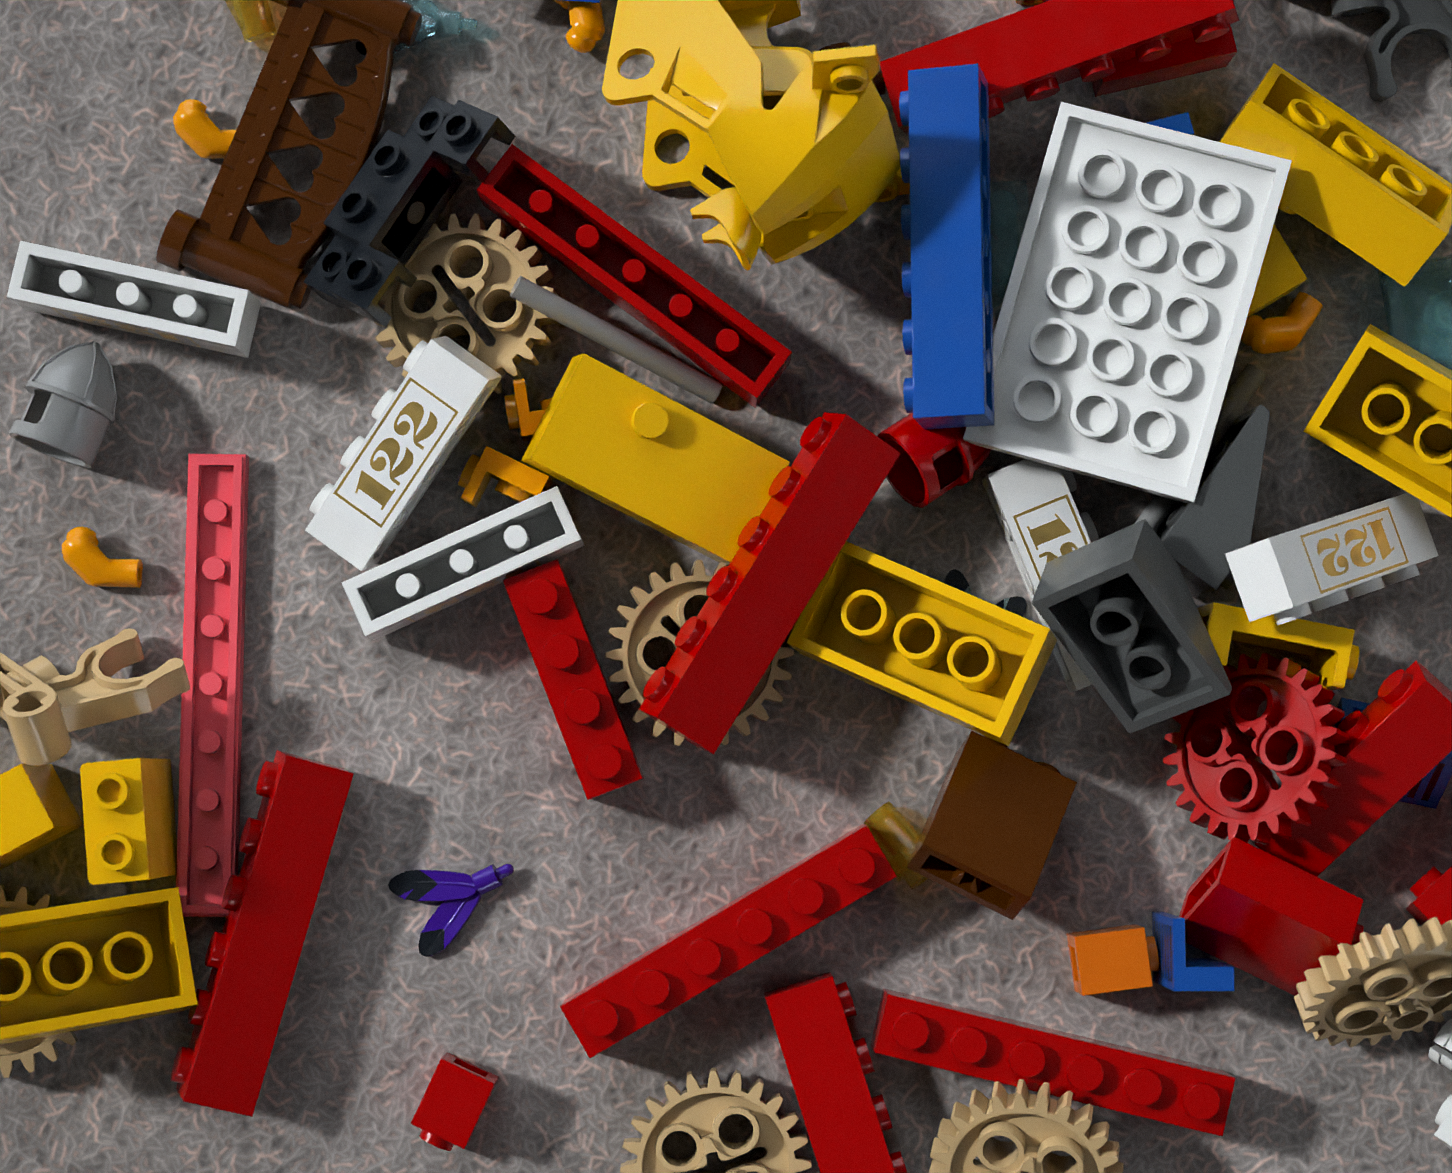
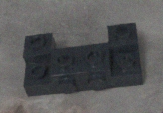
(397, 203)

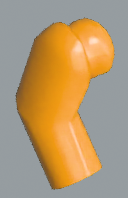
(586, 24)
(200, 132)
(1282, 332)
(90, 563)

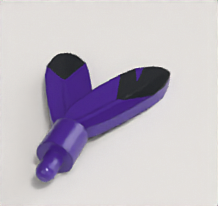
(459, 896)

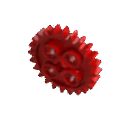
(1294, 713)

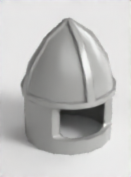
(69, 405)

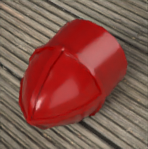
(930, 460)

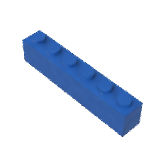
(949, 248)

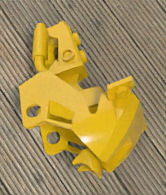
(778, 123)

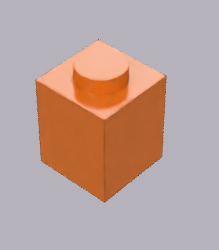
(1112, 959)

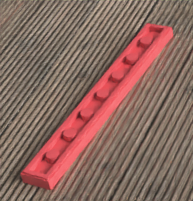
(215, 672)

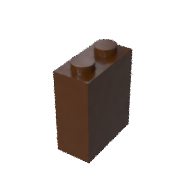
(992, 825)

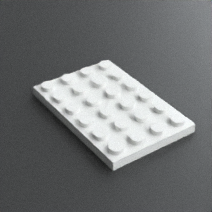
(1129, 300)

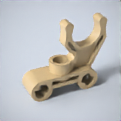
(47, 706)

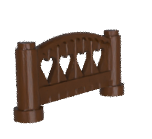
(226, 236)

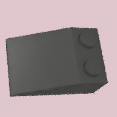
(1223, 507)
(1132, 627)

